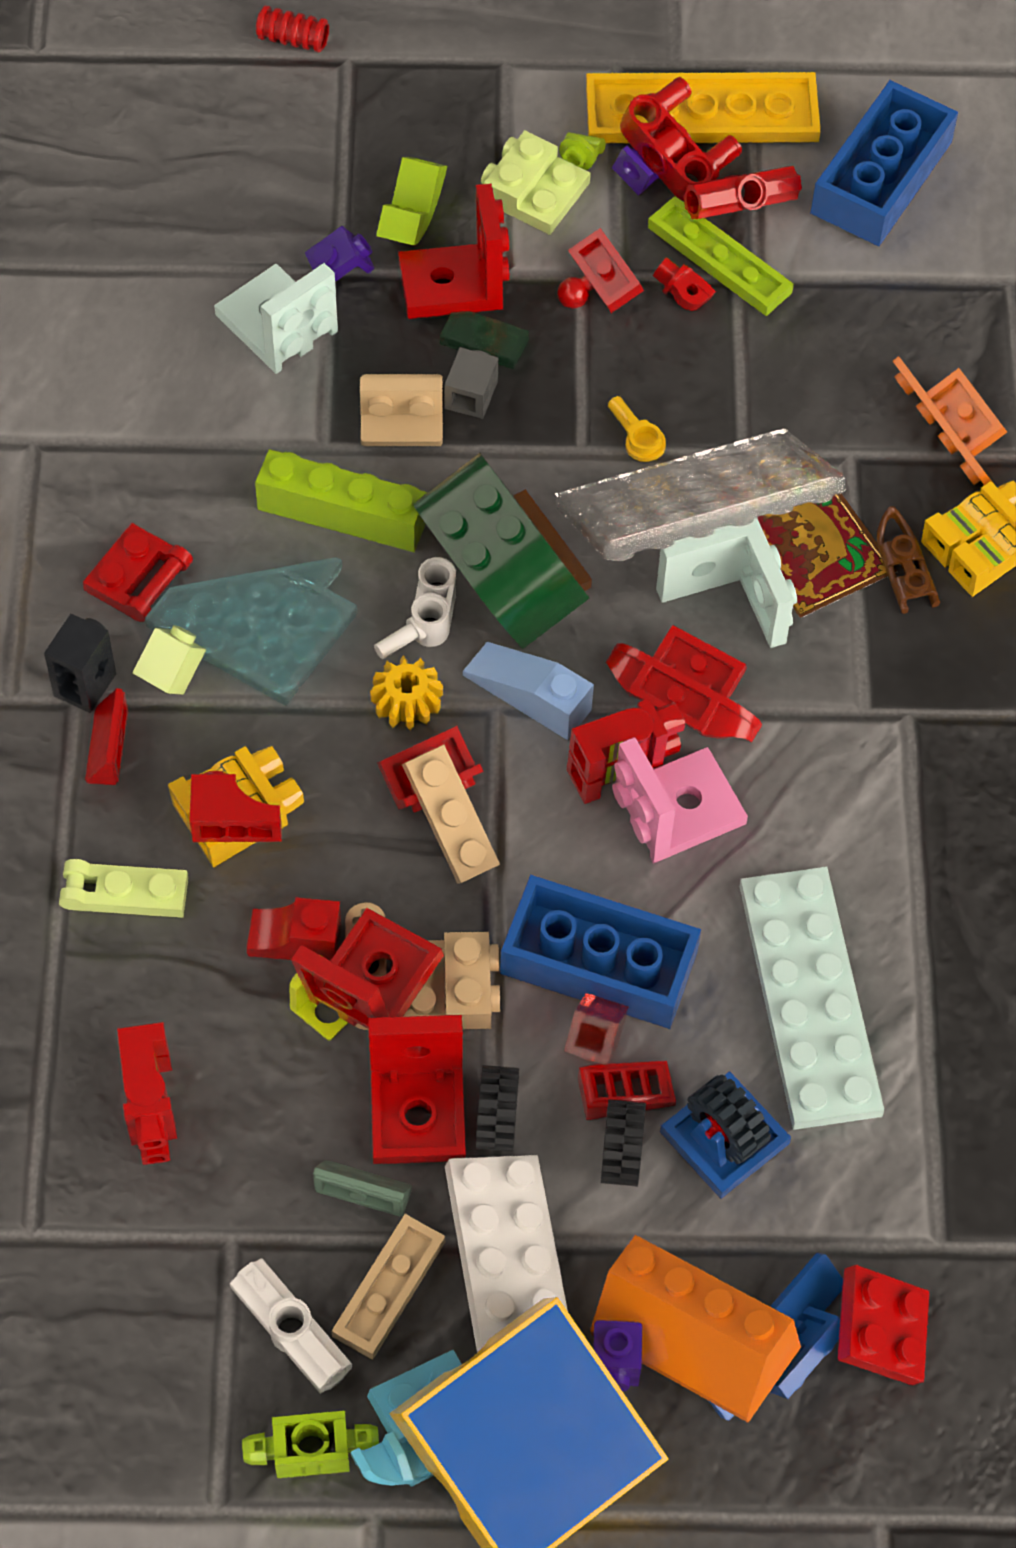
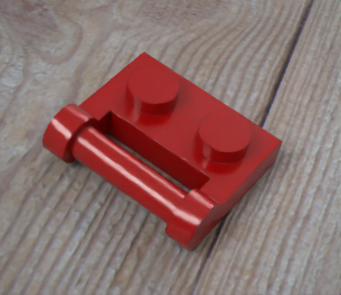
(128, 565)

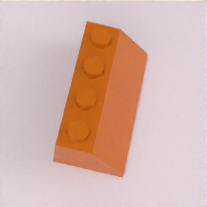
(699, 1327)

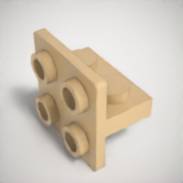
(401, 410)

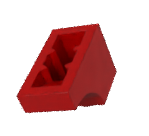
(227, 814)
(305, 922)

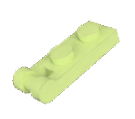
(124, 889)

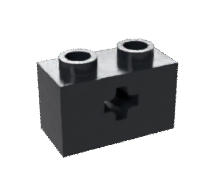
(80, 662)

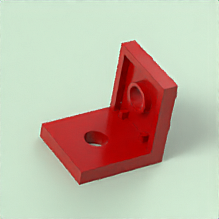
(473, 270)
(346, 980)
(417, 1065)

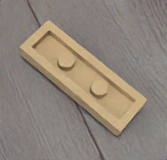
(450, 814)
(388, 1286)

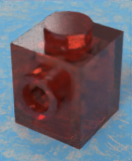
(596, 1029)

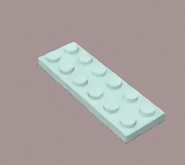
(811, 998)

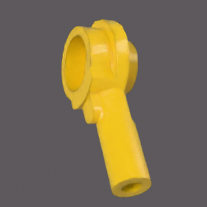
(643, 439)

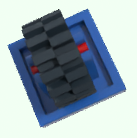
(724, 1133)

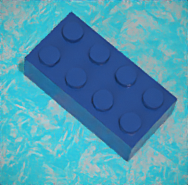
(884, 163)
(599, 948)

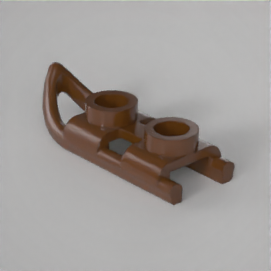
(903, 551)

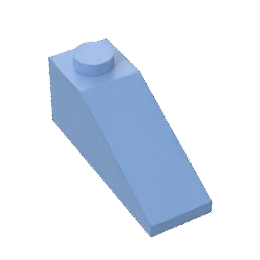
(533, 686)

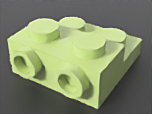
(535, 181)

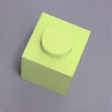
(170, 659)

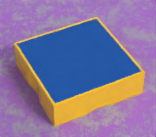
(530, 1433)

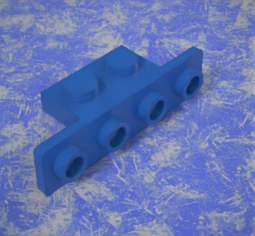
(817, 1330)

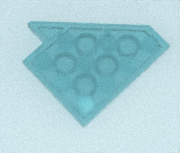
(262, 624)

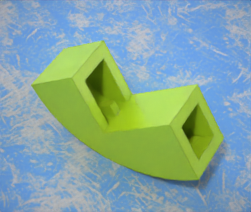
(413, 201)

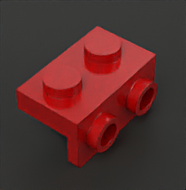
(398, 781)

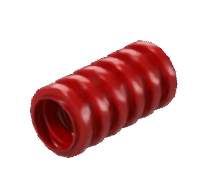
(292, 29)

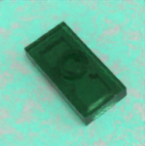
(485, 334)

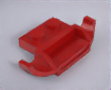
(691, 676)

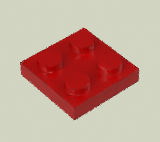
(883, 1325)

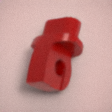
(679, 280)

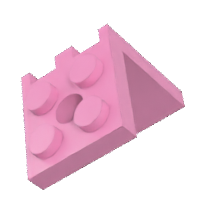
(653, 803)

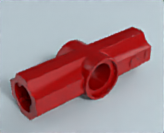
(725, 196)

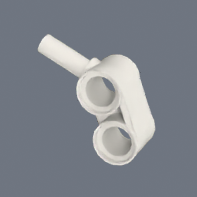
(429, 603)

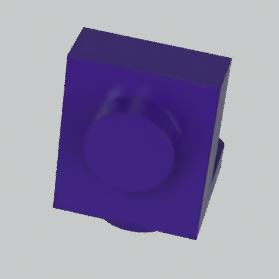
(341, 253)
(620, 1350)

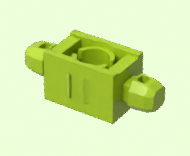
(259, 1448)

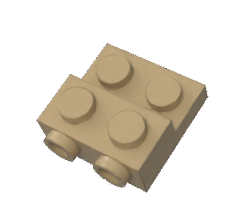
(462, 981)

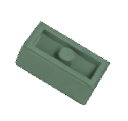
(361, 1187)

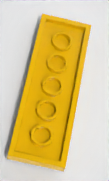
(743, 105)

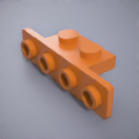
(960, 412)

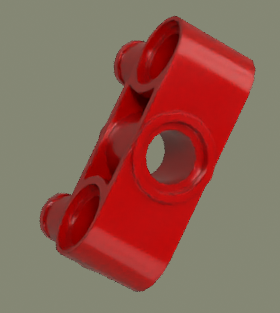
(667, 144)

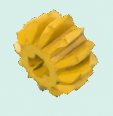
(421, 697)

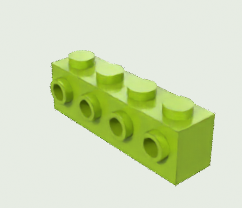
(339, 500)

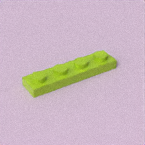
(721, 256)

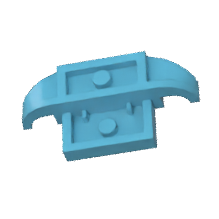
(394, 1458)

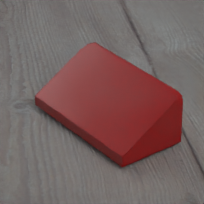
(107, 739)

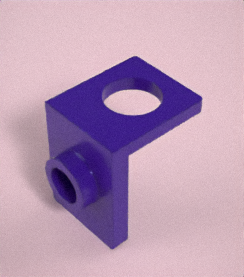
(633, 170)

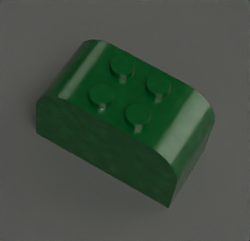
(500, 551)

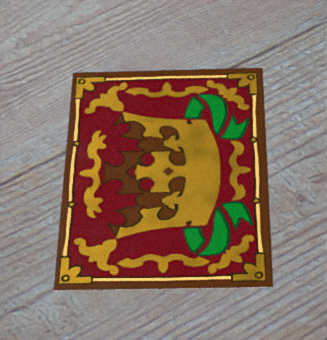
(824, 552)

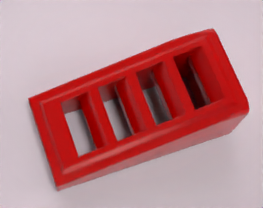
(593, 1075)

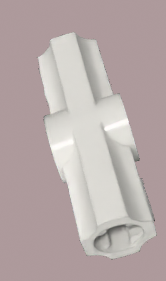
(309, 1346)

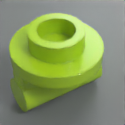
(581, 149)

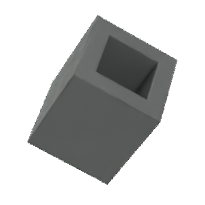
(471, 382)

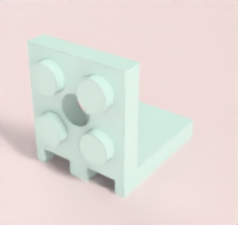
(281, 315)
(727, 557)

